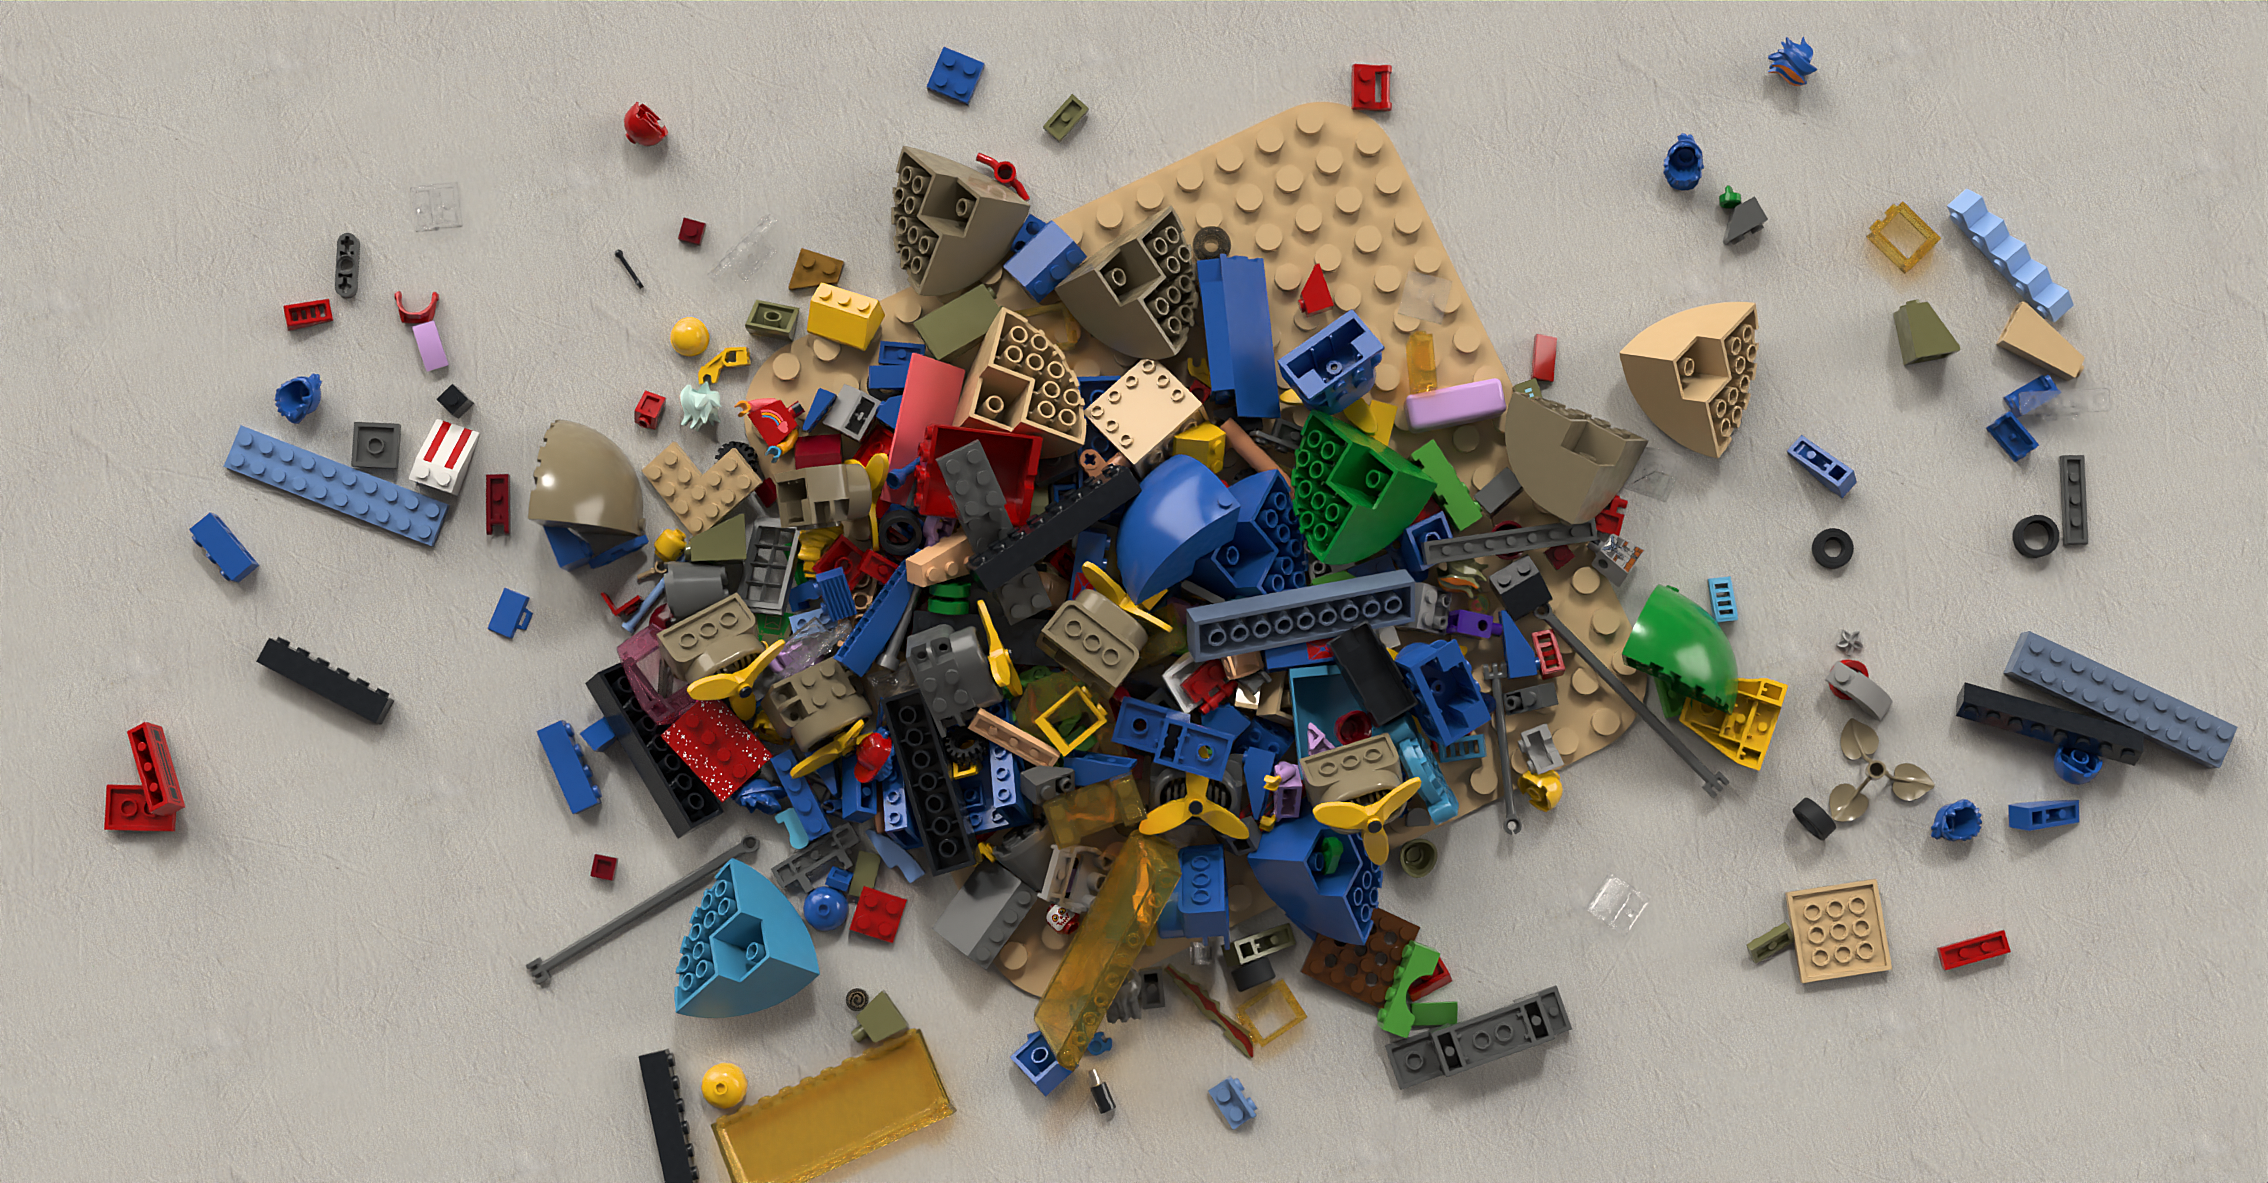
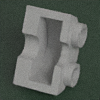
(1539, 749)

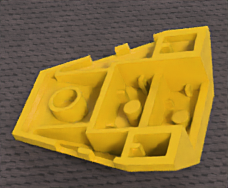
(1749, 728)

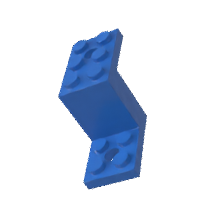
(1173, 738)

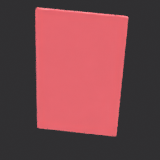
(928, 398)

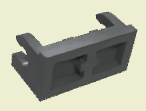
(1498, 493)

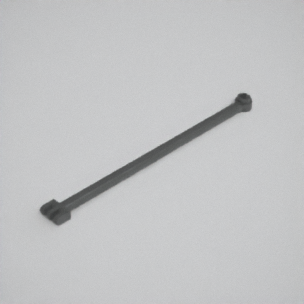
(1710, 778)
(640, 909)

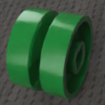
(950, 597)

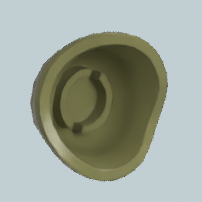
(1418, 857)

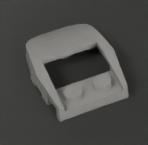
(1089, 877)

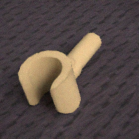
(652, 571)

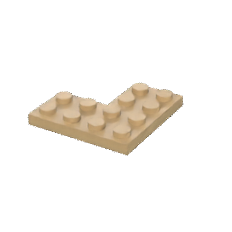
(698, 498)

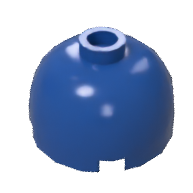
(2076, 766)
(826, 908)

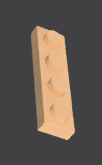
(1013, 739)

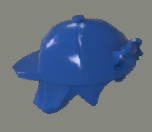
(1684, 163)
(298, 397)
(759, 795)
(1957, 821)

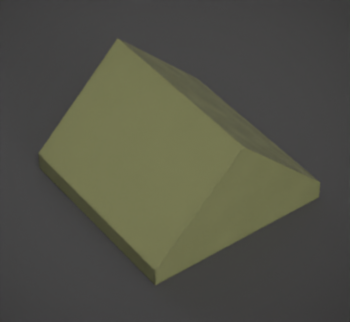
(772, 320)

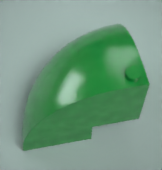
(1352, 491)
(1684, 648)

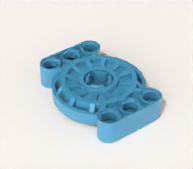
(1421, 763)

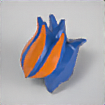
(1793, 62)

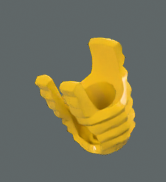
(814, 543)

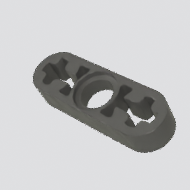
(354, 272)

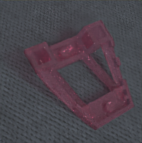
(660, 710)

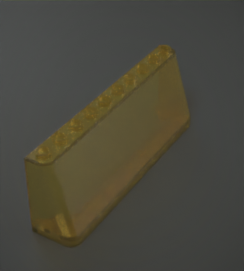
(1106, 945)
(836, 1114)

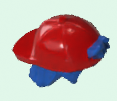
(874, 757)

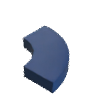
(618, 551)

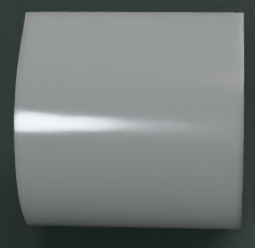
(1417, 817)

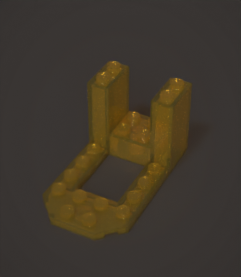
(1090, 806)

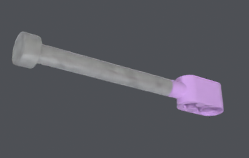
(895, 641)

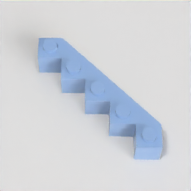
(2009, 256)

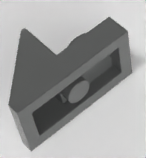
(1152, 987)

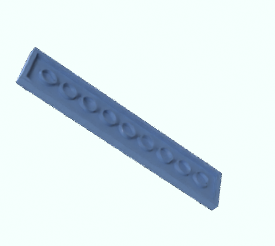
(336, 486)

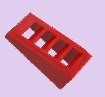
(294, 325)
(1551, 672)

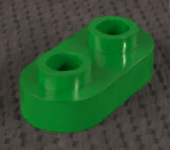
(1331, 850)

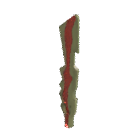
(1211, 1009)

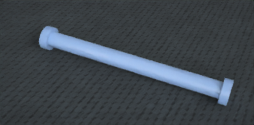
(647, 603)

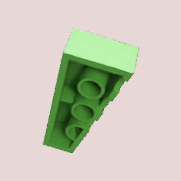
(1450, 492)

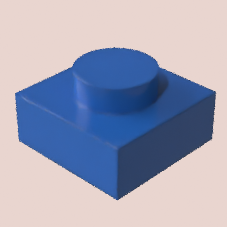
(839, 878)

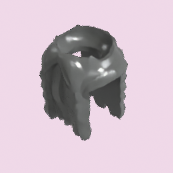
(1125, 1002)

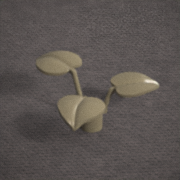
(1861, 740)

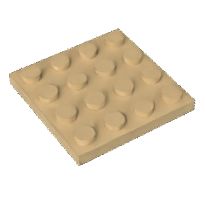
(1838, 930)

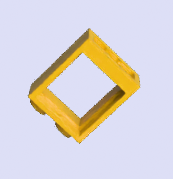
(1051, 732)

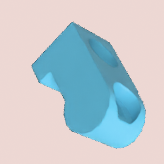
(798, 835)

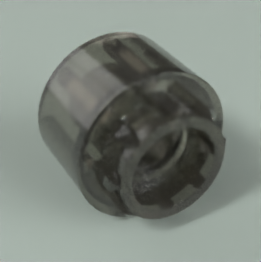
(1210, 235)

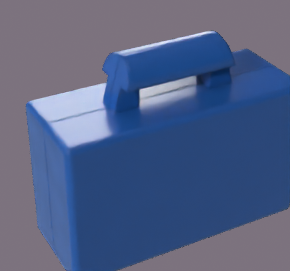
(509, 613)

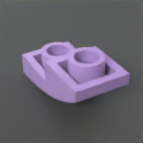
(430, 345)

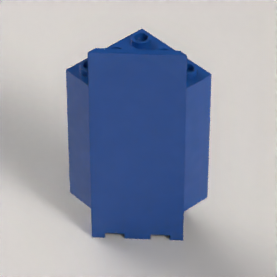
(1239, 335)

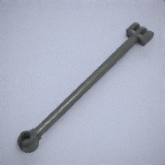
(1503, 744)

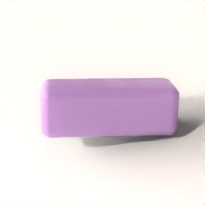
(1454, 406)

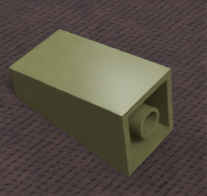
(958, 324)

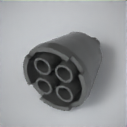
(693, 587)
(1028, 851)

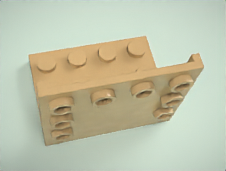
(1145, 414)

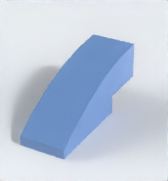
(895, 855)

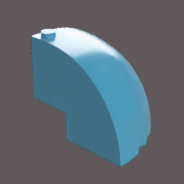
(742, 948)

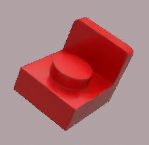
(649, 409)

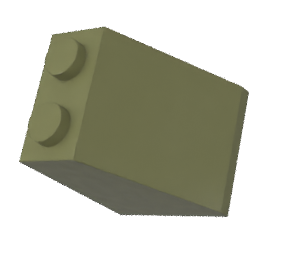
(1922, 334)
(719, 544)

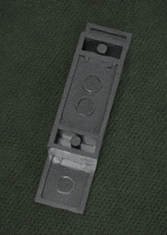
(984, 519)
(1479, 1039)

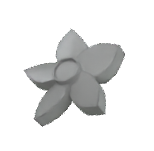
(1850, 642)

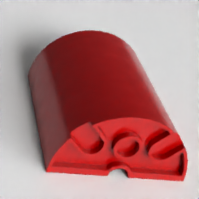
(1010, 455)

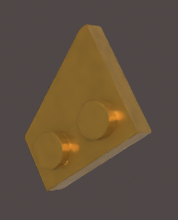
(815, 269)

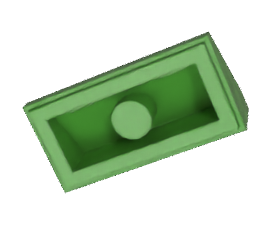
(1434, 1013)

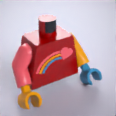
(774, 423)

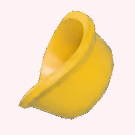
(689, 337)

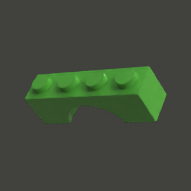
(1416, 962)

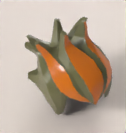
(1462, 576)

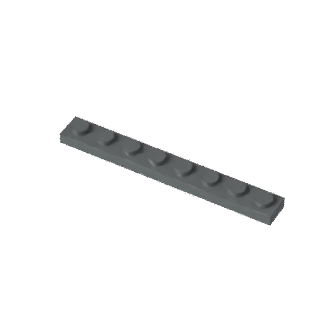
(1507, 541)

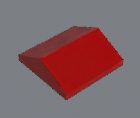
(845, 555)

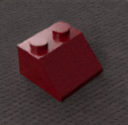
(818, 451)

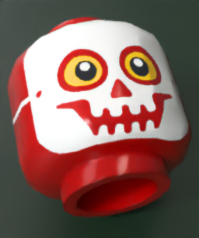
(1062, 920)

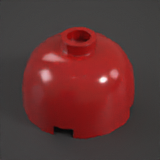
(642, 126)

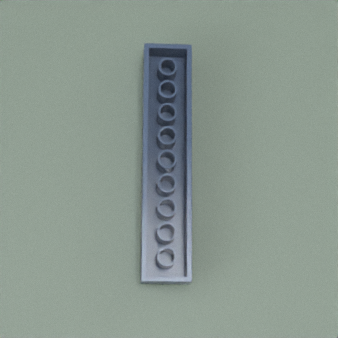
(1299, 615)
(2120, 699)

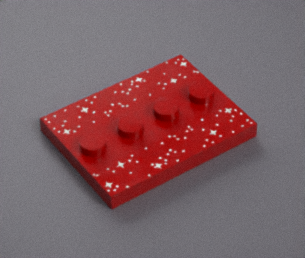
(717, 746)

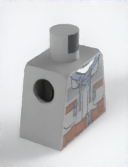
(1615, 557)

